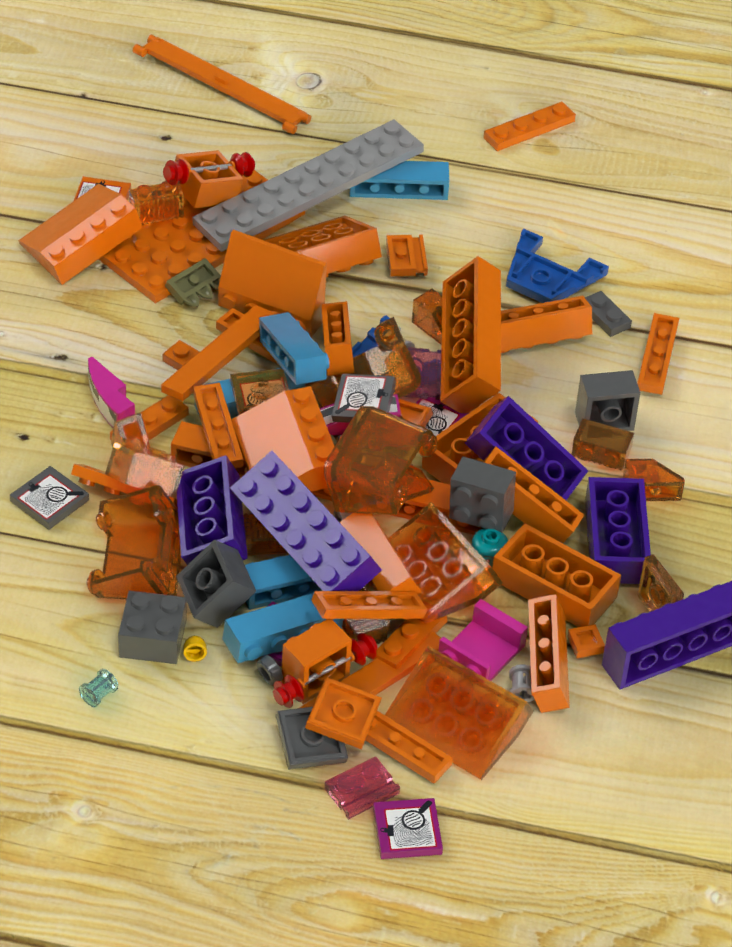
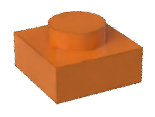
(179, 354)
(586, 641)

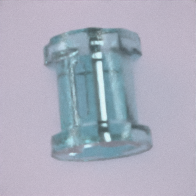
(98, 687)

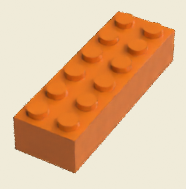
(471, 336)

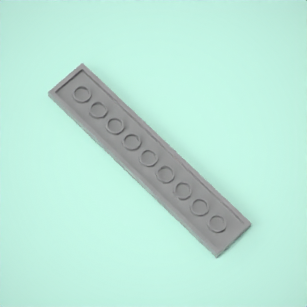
(309, 183)

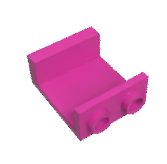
(486, 641)

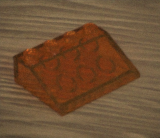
(443, 564)
(459, 712)

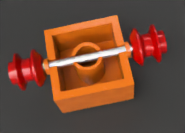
(208, 176)
(316, 655)

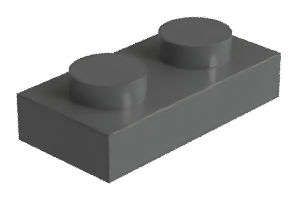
(608, 314)

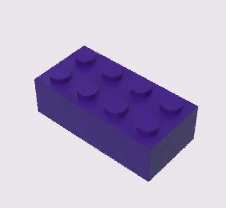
(529, 445)
(210, 509)
(618, 525)

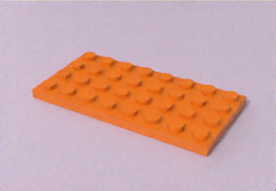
(171, 247)

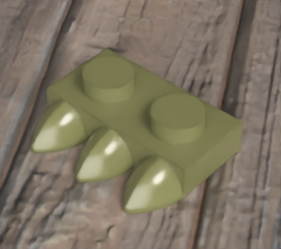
(194, 282)

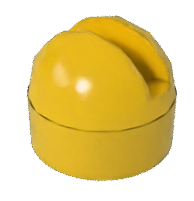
(195, 648)

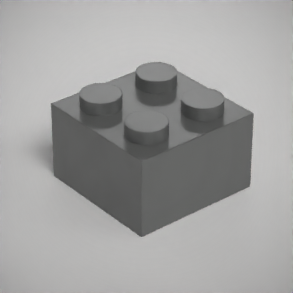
(609, 399)
(482, 494)
(216, 583)
(152, 627)

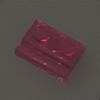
(430, 369)
(361, 787)

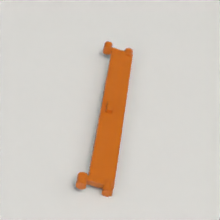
(224, 82)

